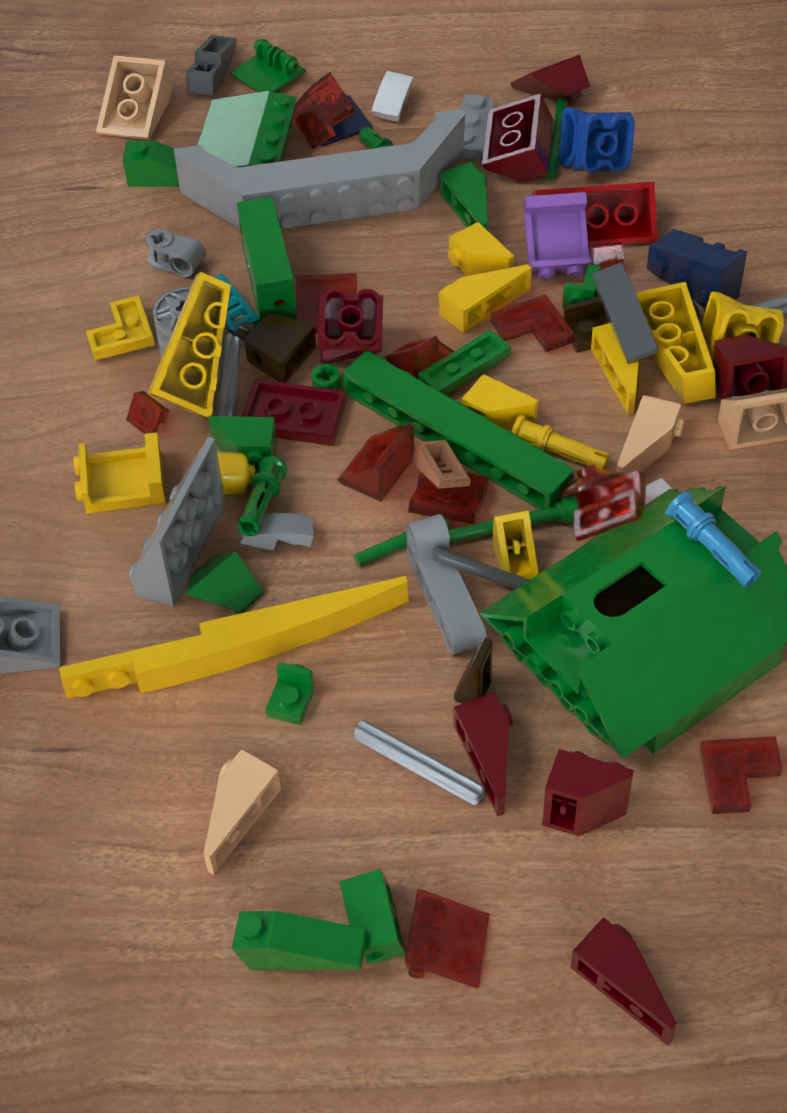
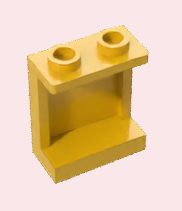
(120, 477)

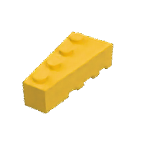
(679, 342)
(193, 352)

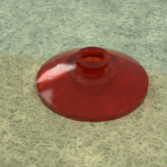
(588, 478)

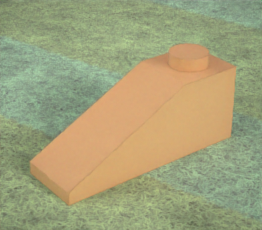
(650, 434)
(241, 796)

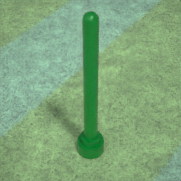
(561, 511)

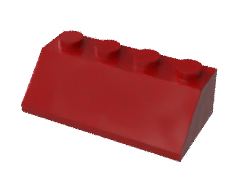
(617, 212)

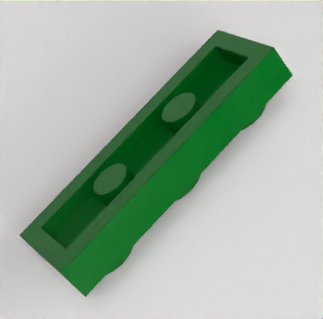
(466, 362)

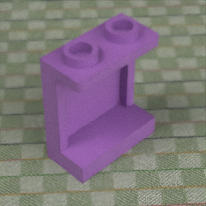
(556, 234)

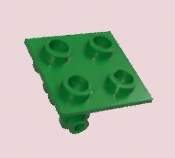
(268, 69)

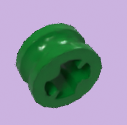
(325, 371)

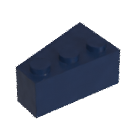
(703, 266)

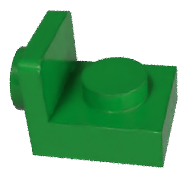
(291, 693)

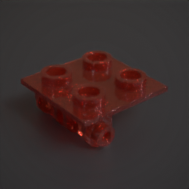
(446, 939)

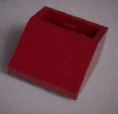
(585, 793)

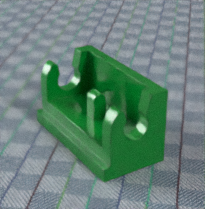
(372, 907)

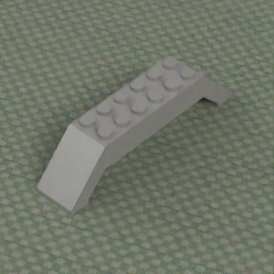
(328, 185)

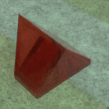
(418, 355)

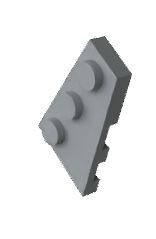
(476, 118)

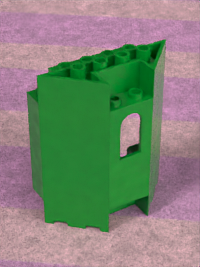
(671, 655)

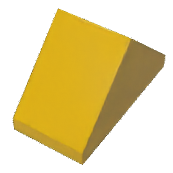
(515, 544)

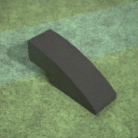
(210, 65)
(624, 313)

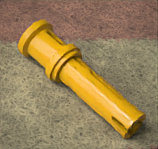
(550, 441)

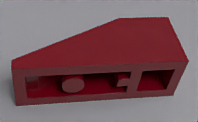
(485, 737)
(618, 970)

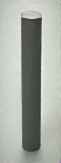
(479, 569)

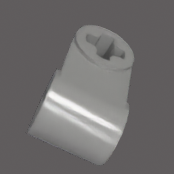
(176, 254)

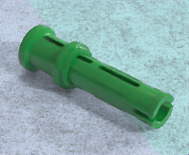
(252, 517)

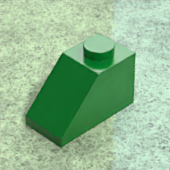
(245, 435)

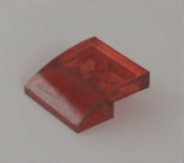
(321, 109)
(453, 503)
(610, 505)

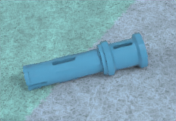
(702, 527)

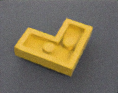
(126, 335)

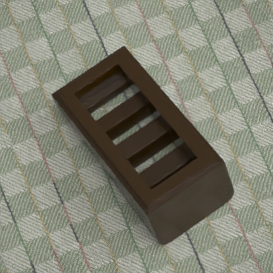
(477, 675)

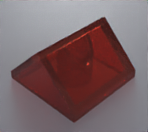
(380, 462)

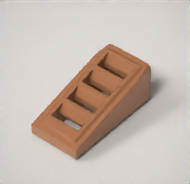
(440, 464)

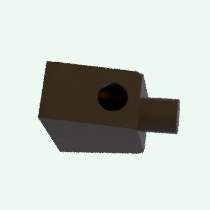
(278, 345)

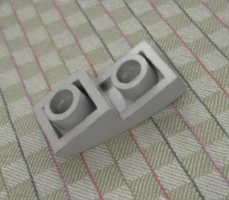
(285, 527)

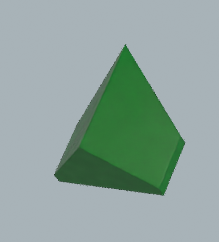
(225, 582)

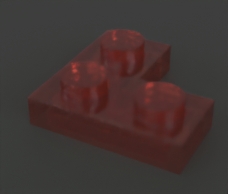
(533, 316)
(728, 765)

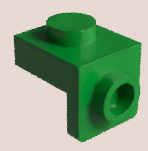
(576, 293)

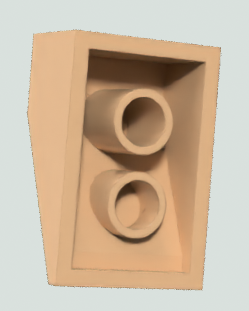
(135, 97)

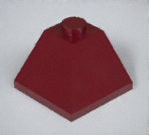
(556, 81)
(748, 366)

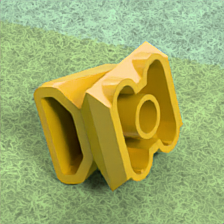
(731, 318)

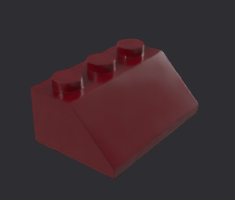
(519, 139)

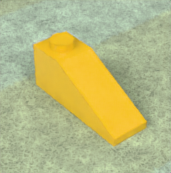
(478, 295)
(614, 365)

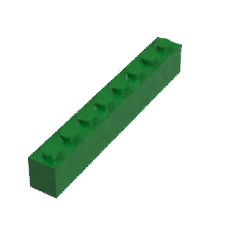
(472, 437)

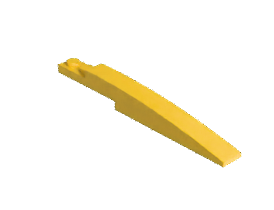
(235, 640)

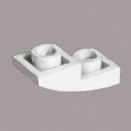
(392, 96)

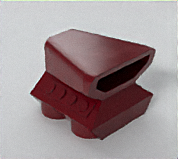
(349, 324)

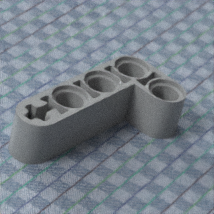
(443, 585)

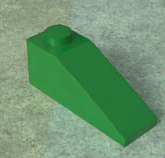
(149, 164)
(465, 193)
(297, 942)

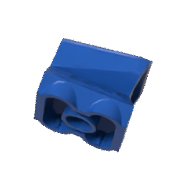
(596, 140)

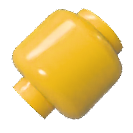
(235, 472)

